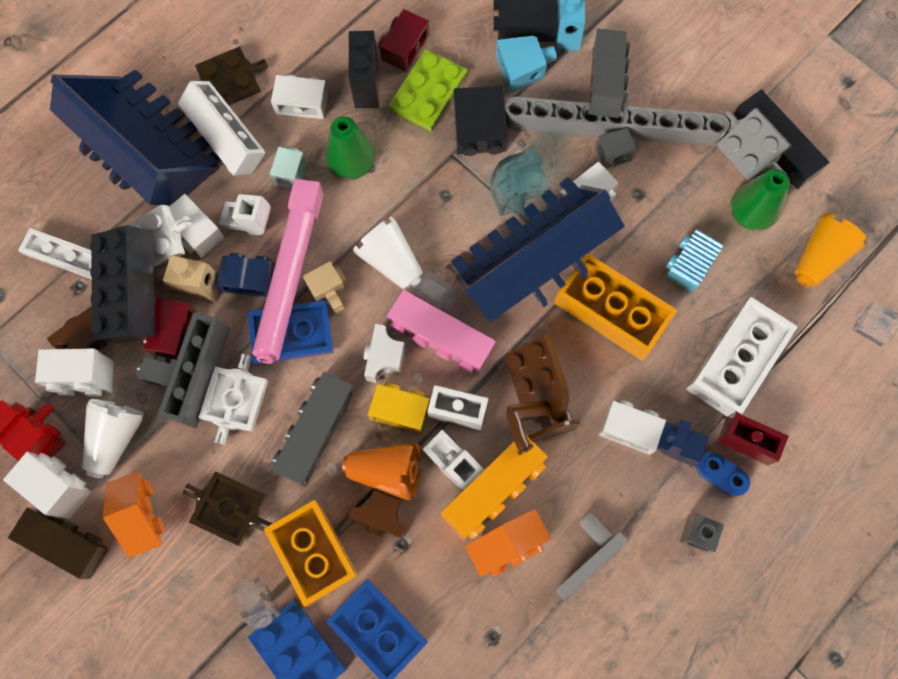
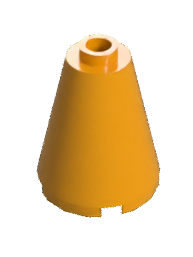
(828, 249)

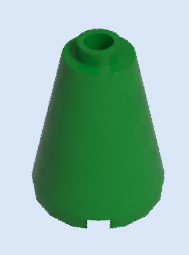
(348, 149)
(761, 200)

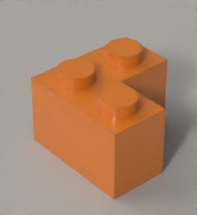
(130, 514)
(508, 544)

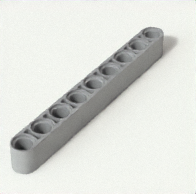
(649, 117)

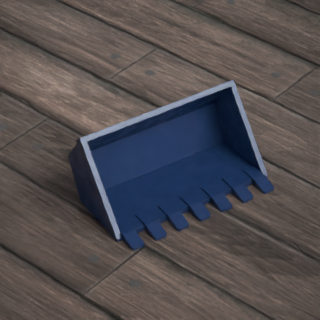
(133, 135)
(538, 248)

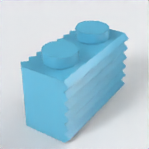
(694, 260)

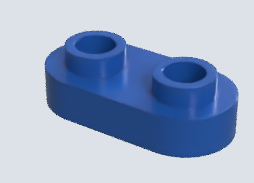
(723, 475)

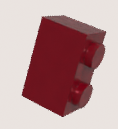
(404, 40)
(171, 325)
(752, 439)

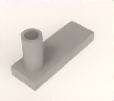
(609, 547)

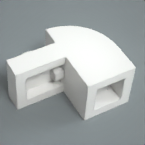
(246, 214)
(452, 461)

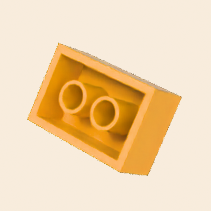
(311, 553)

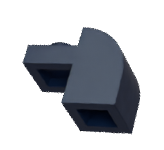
(682, 443)

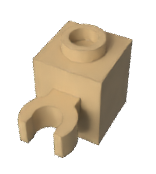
(326, 284)

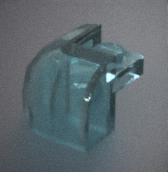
(517, 180)

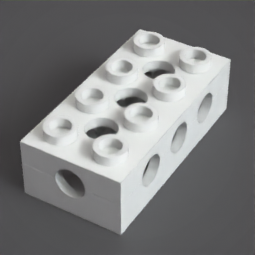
(758, 355)

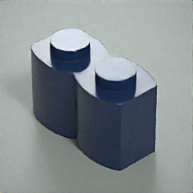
(245, 275)

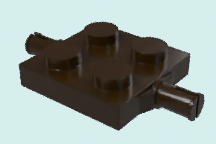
(232, 75)
(227, 508)

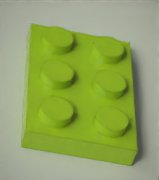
(427, 90)

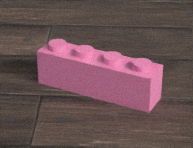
(441, 332)

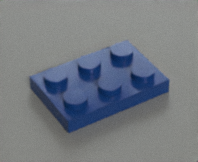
(306, 333)
(377, 631)
(295, 647)

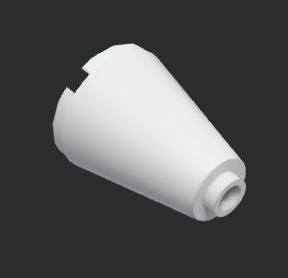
(390, 254)
(107, 435)

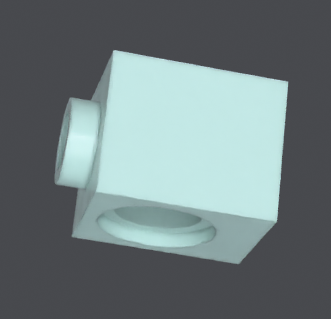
(287, 166)

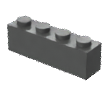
(608, 73)
(194, 370)
(313, 429)

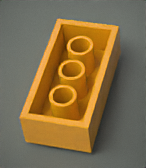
(615, 307)
(489, 491)

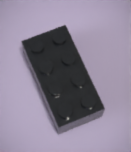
(122, 285)

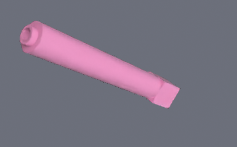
(304, 210)

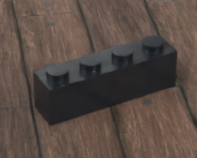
(802, 159)

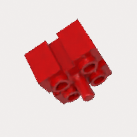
(24, 430)

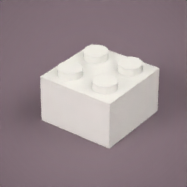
(75, 372)
(48, 485)

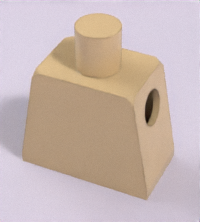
(189, 277)

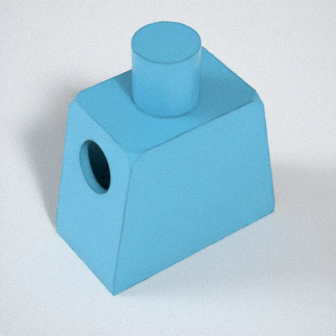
(570, 14)
(523, 61)

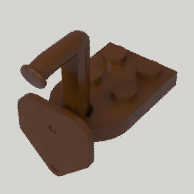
(540, 391)

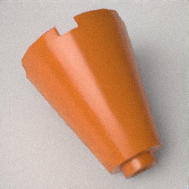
(386, 469)

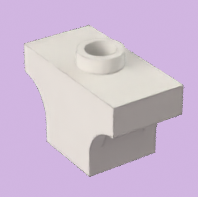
(382, 355)

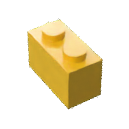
(399, 407)

